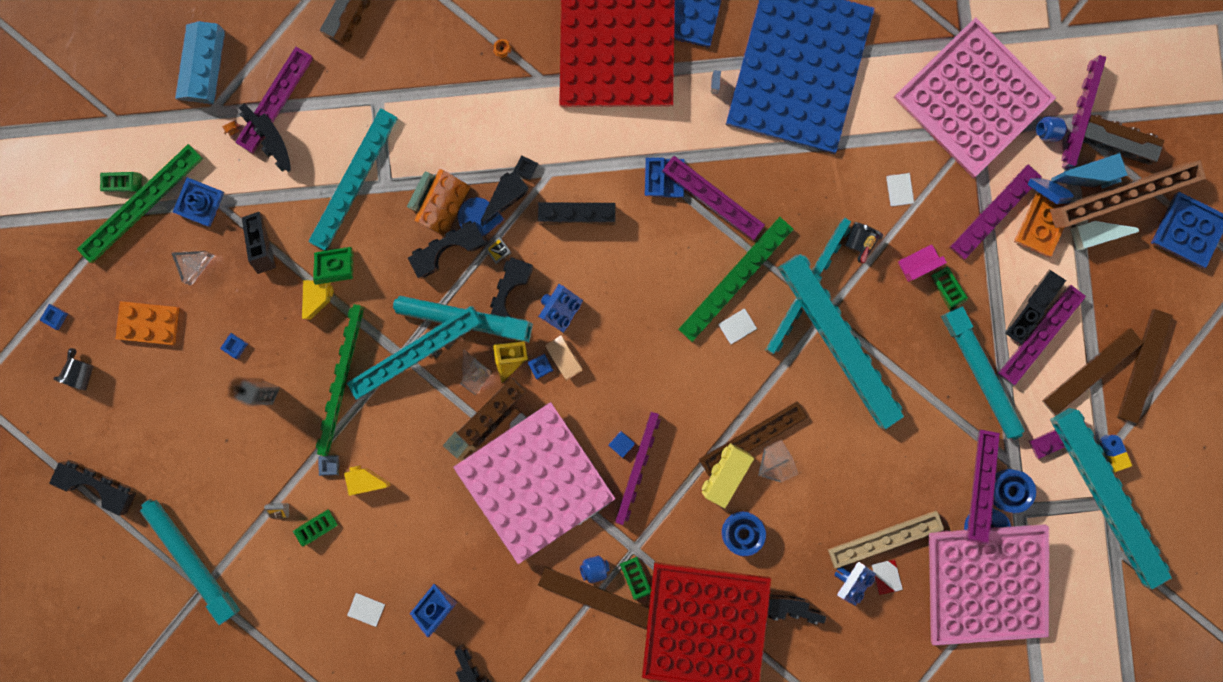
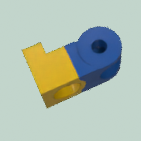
(1115, 452)

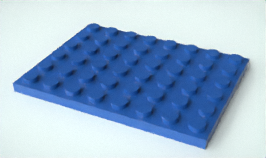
(800, 70)

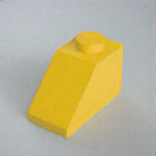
(315, 298)
(363, 480)

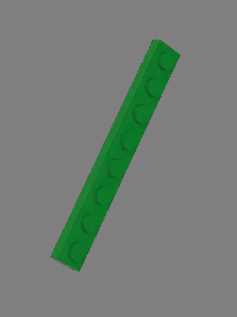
(140, 203)
(735, 279)
(338, 387)

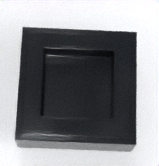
(526, 167)

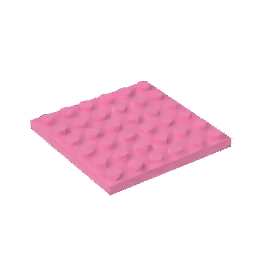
(974, 97)
(534, 482)
(989, 588)

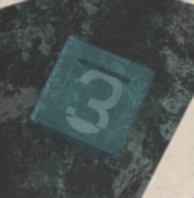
(455, 445)

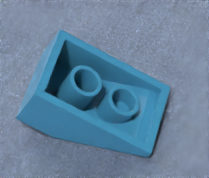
(1098, 173)

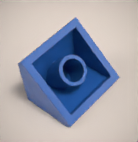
(432, 609)

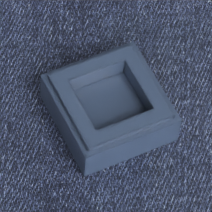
(715, 82)
(328, 465)

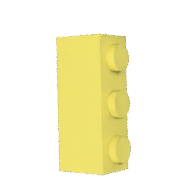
(727, 475)

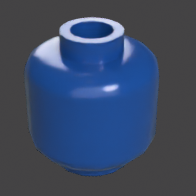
(1051, 129)
(594, 569)

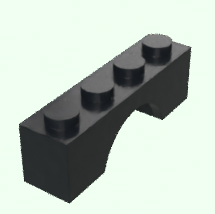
(562, 212)
(427, 260)
(516, 274)
(114, 497)

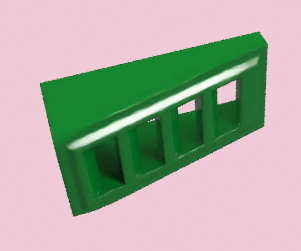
(133, 181)
(943, 291)
(301, 537)
(636, 596)

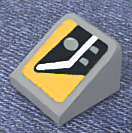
(498, 250)
(277, 510)

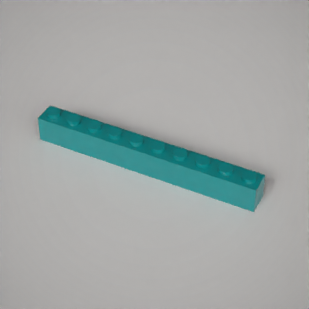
(840, 341)
(1110, 498)

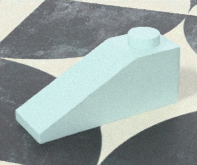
(1098, 232)

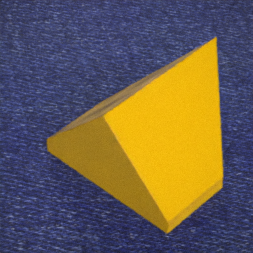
(509, 358)

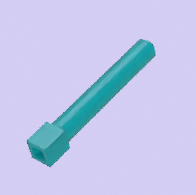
(440, 313)
(960, 327)
(219, 603)

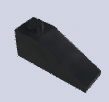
(508, 191)
(257, 243)

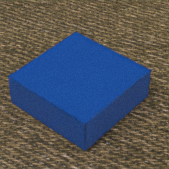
(53, 316)
(234, 346)
(540, 366)
(621, 444)

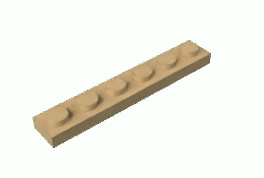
(885, 539)

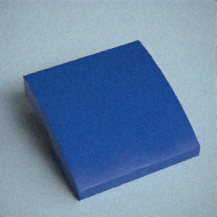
(659, 184)

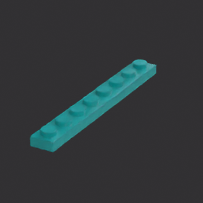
(353, 179)
(823, 263)
(414, 352)

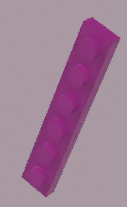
(276, 96)
(1085, 106)
(713, 198)
(994, 213)
(1041, 335)
(636, 476)
(983, 487)

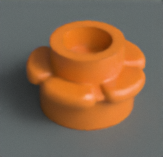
(502, 43)
(231, 128)

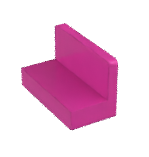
(921, 263)

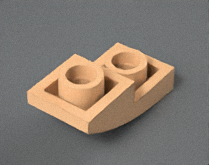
(564, 358)

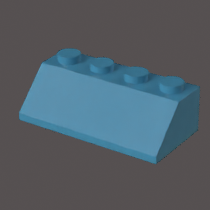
(200, 62)

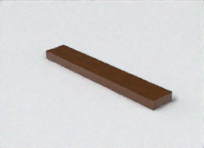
(1145, 366)
(1092, 371)
(758, 434)
(594, 597)

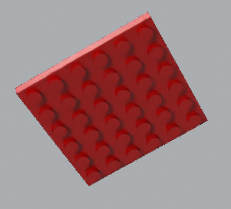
(617, 53)
(705, 625)

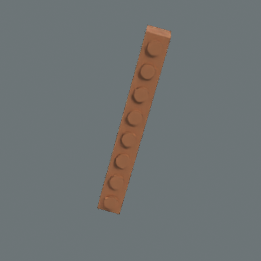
(1127, 194)

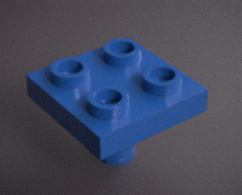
(198, 202)
(560, 307)
(855, 583)

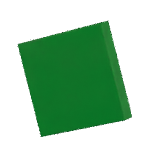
(333, 265)

